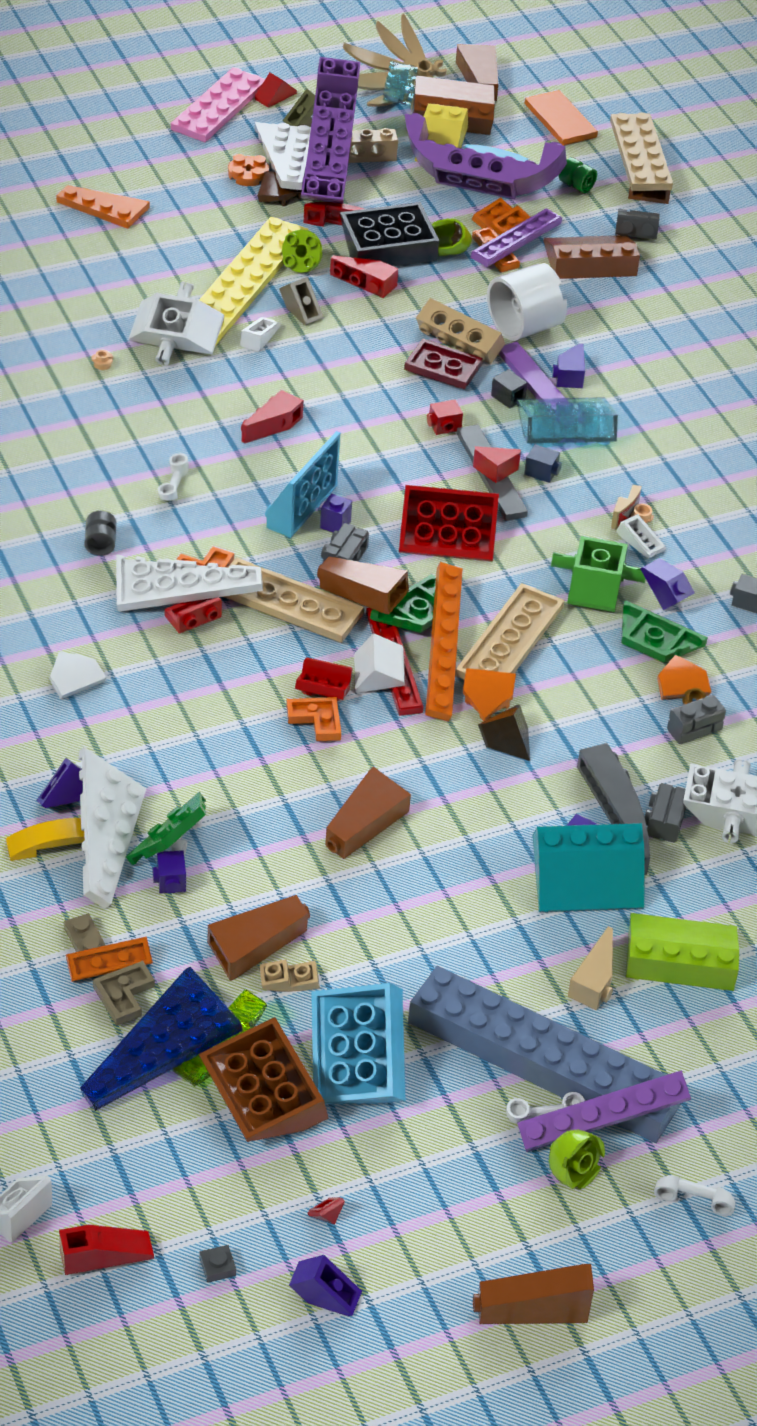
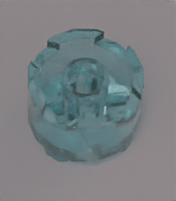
(399, 83)

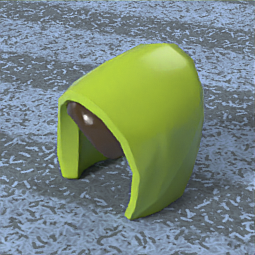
(452, 236)

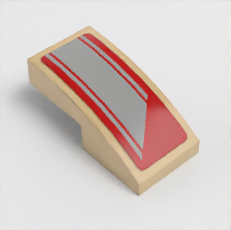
(625, 507)

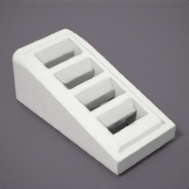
(258, 333)
(634, 526)

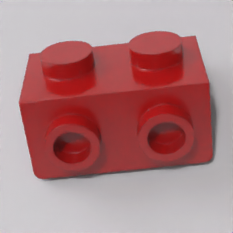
(193, 613)
(324, 679)

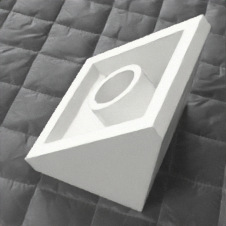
(379, 665)
(23, 1204)

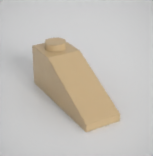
(593, 977)

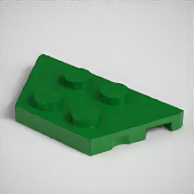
(414, 610)
(657, 635)
(176, 825)

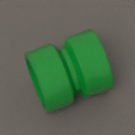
(578, 175)

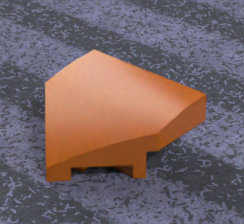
(681, 676)
(488, 691)

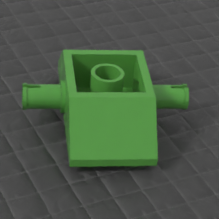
(597, 572)

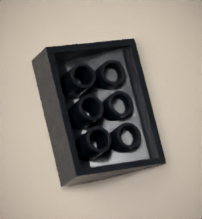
(391, 234)

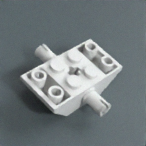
(176, 323)
(723, 798)

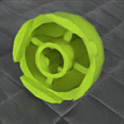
(575, 1158)

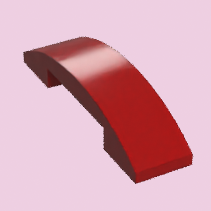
(325, 212)

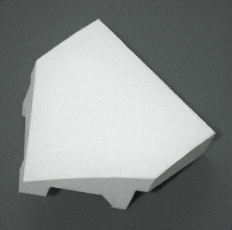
(75, 674)

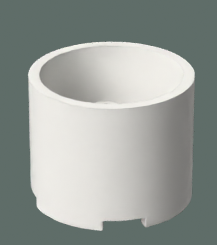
(526, 301)

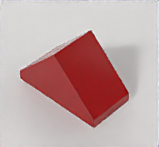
(274, 91)
(496, 462)

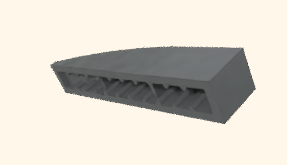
(612, 788)

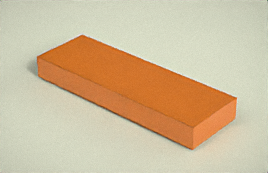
(487, 234)
(108, 958)

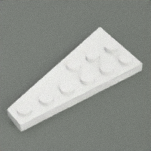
(287, 150)
(178, 581)
(108, 819)

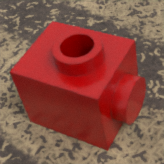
(445, 417)

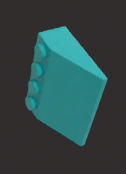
(589, 867)

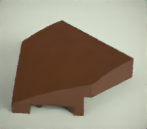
(271, 190)

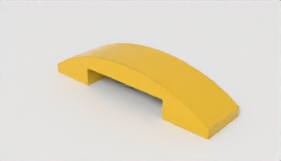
(44, 835)

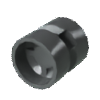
(100, 533)

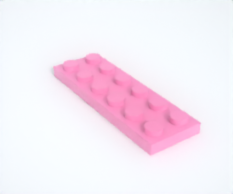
(218, 105)

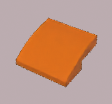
(500, 216)

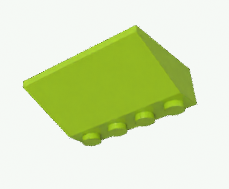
(682, 952)

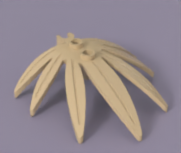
(414, 56)

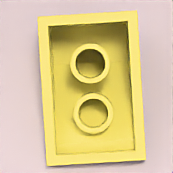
(446, 124)

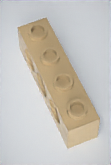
(368, 152)
(435, 313)

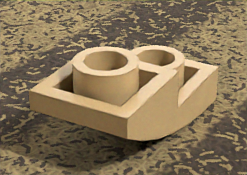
(285, 978)

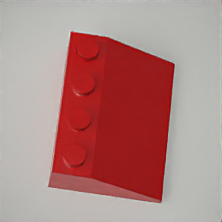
(448, 523)

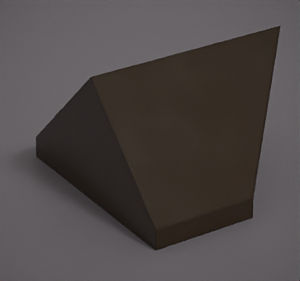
(507, 733)

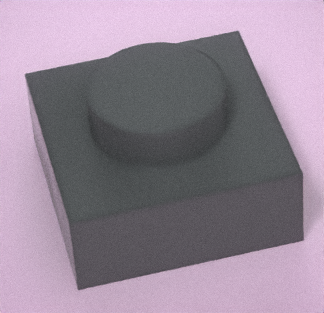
(217, 1263)

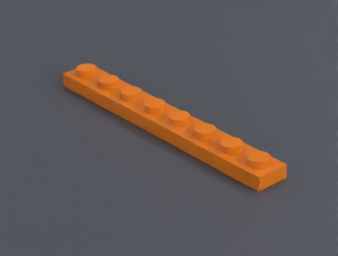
(444, 642)

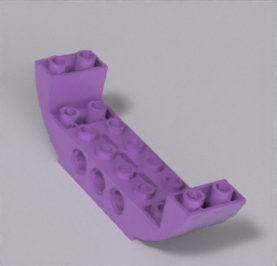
(331, 130)
(482, 171)

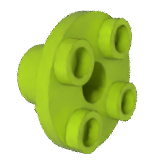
(301, 251)

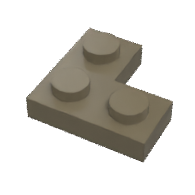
(118, 988)

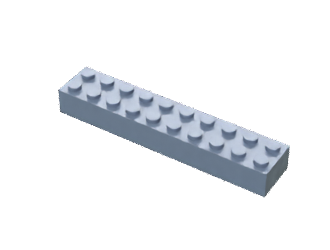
(530, 1045)

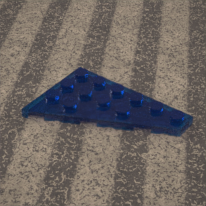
(173, 1030)

